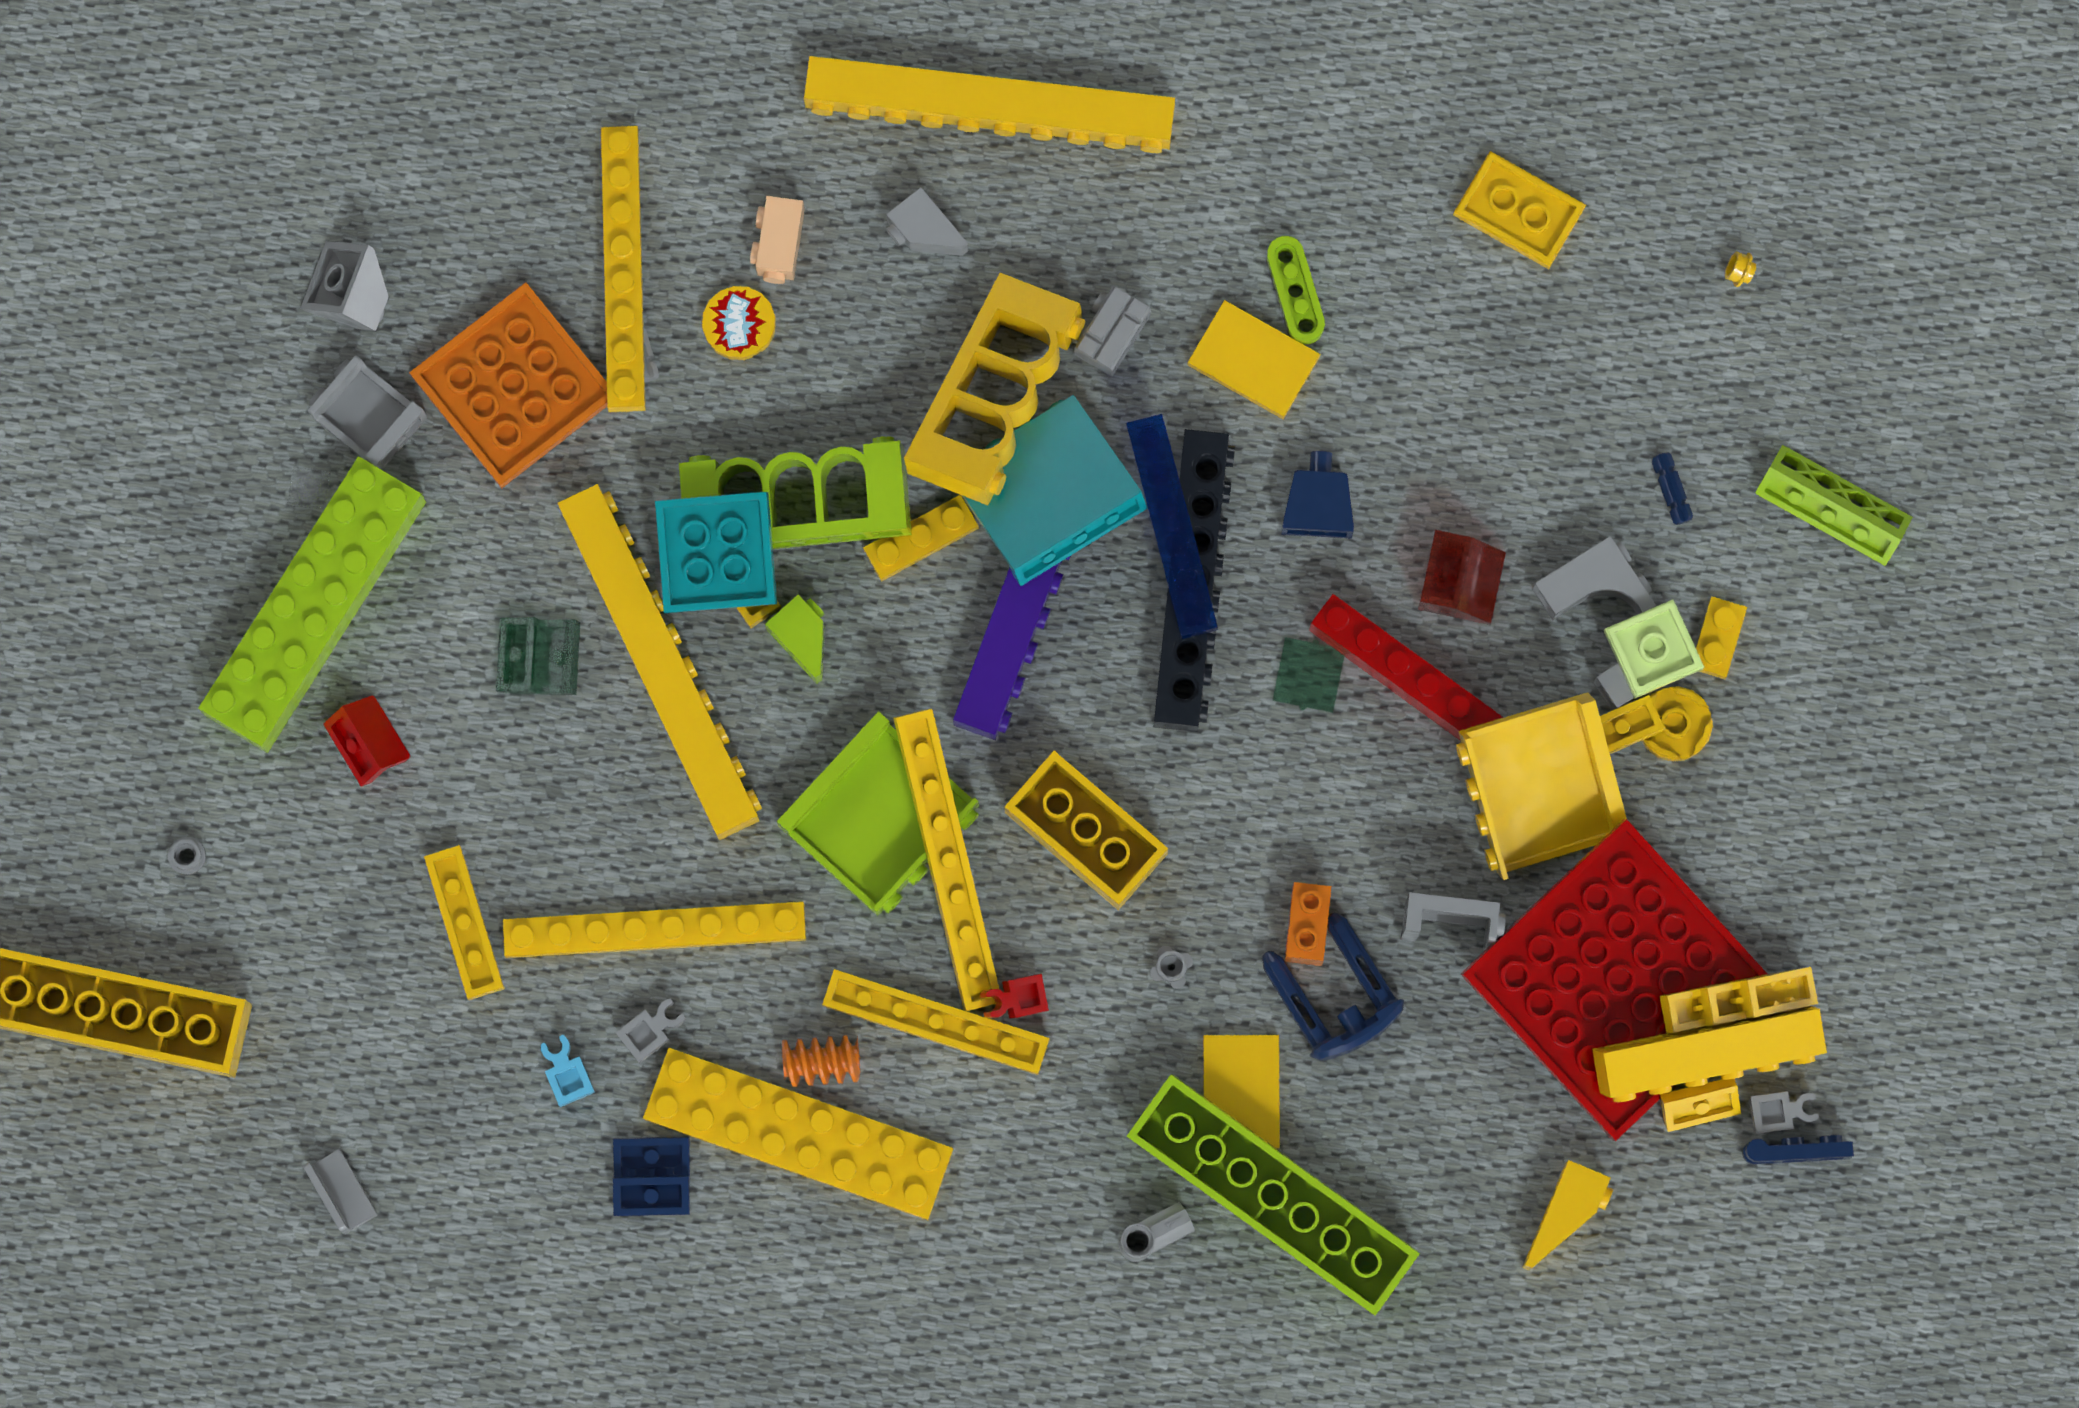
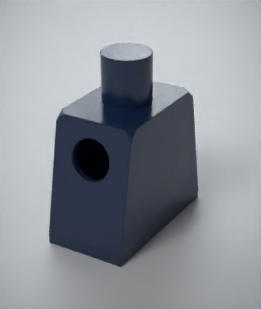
(1319, 501)

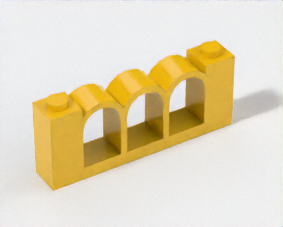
(976, 471)

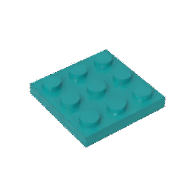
(716, 552)

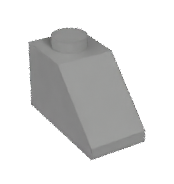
(924, 227)

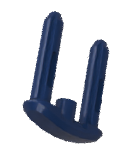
(1358, 1030)

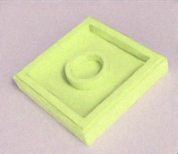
(1653, 649)

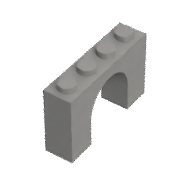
(1597, 573)

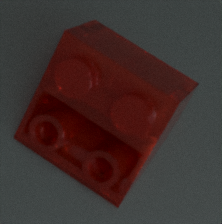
(1461, 578)

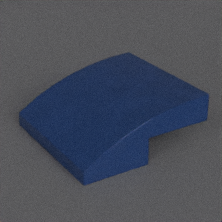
(651, 1176)

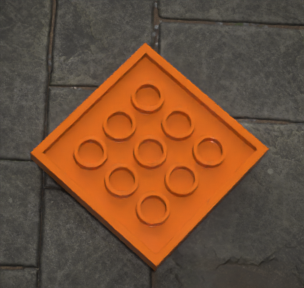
(513, 385)

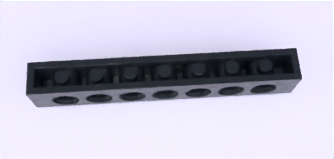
(1171, 711)

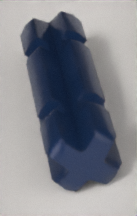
(1672, 488)

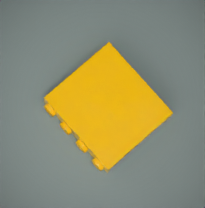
(1541, 782)

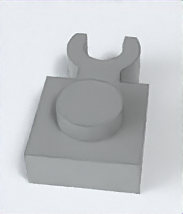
(645, 1033)
(1776, 1113)

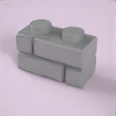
(1112, 330)

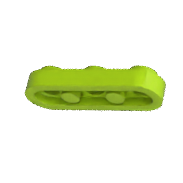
(1295, 274)

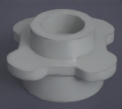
(1161, 971)

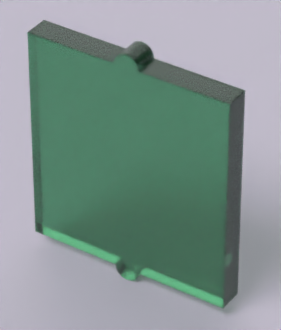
(1308, 675)

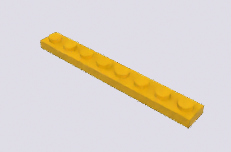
(623, 269)
(947, 857)
(654, 929)

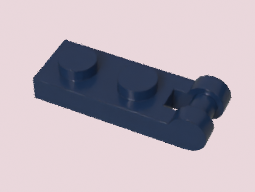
(1795, 1150)

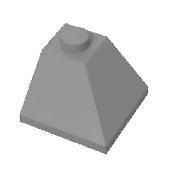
(347, 286)

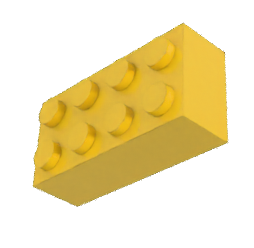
(1086, 830)

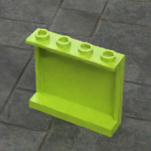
(864, 820)

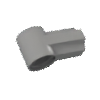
(1158, 1231)

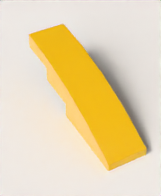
(1738, 1000)

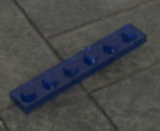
(1172, 526)

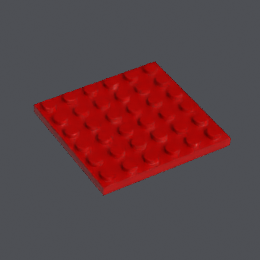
(1597, 958)

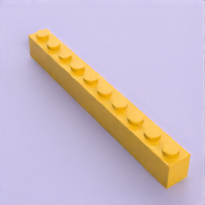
(989, 103)
(658, 661)

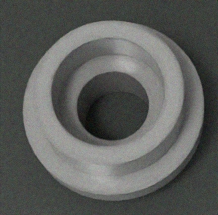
(180, 846)

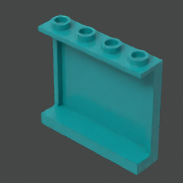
(1057, 491)

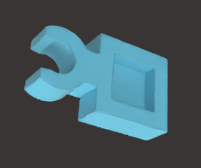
(568, 1077)

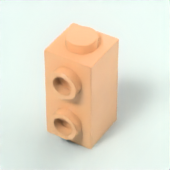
(779, 239)

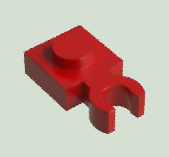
(1020, 997)

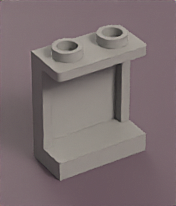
(366, 413)
(1453, 911)

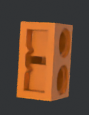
(1308, 924)

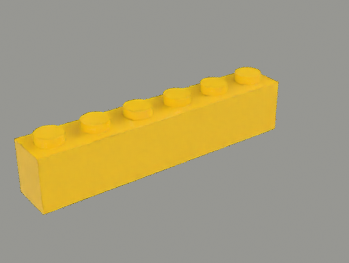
(1709, 1052)

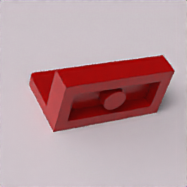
(366, 739)

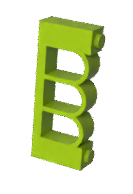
(885, 491)

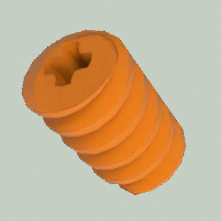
(821, 1061)

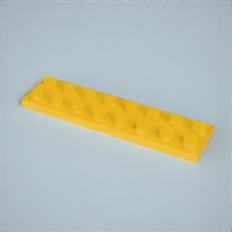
(798, 1133)

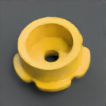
(1740, 268)

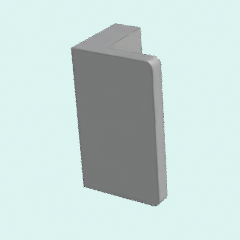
(340, 1191)

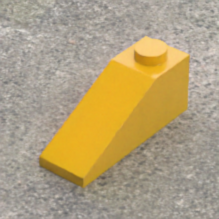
(1573, 1203)

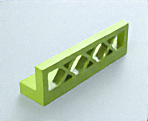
(1832, 508)

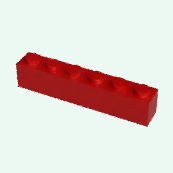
(1399, 668)

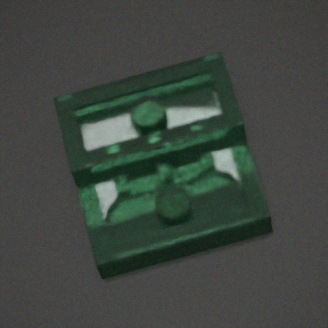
(538, 656)

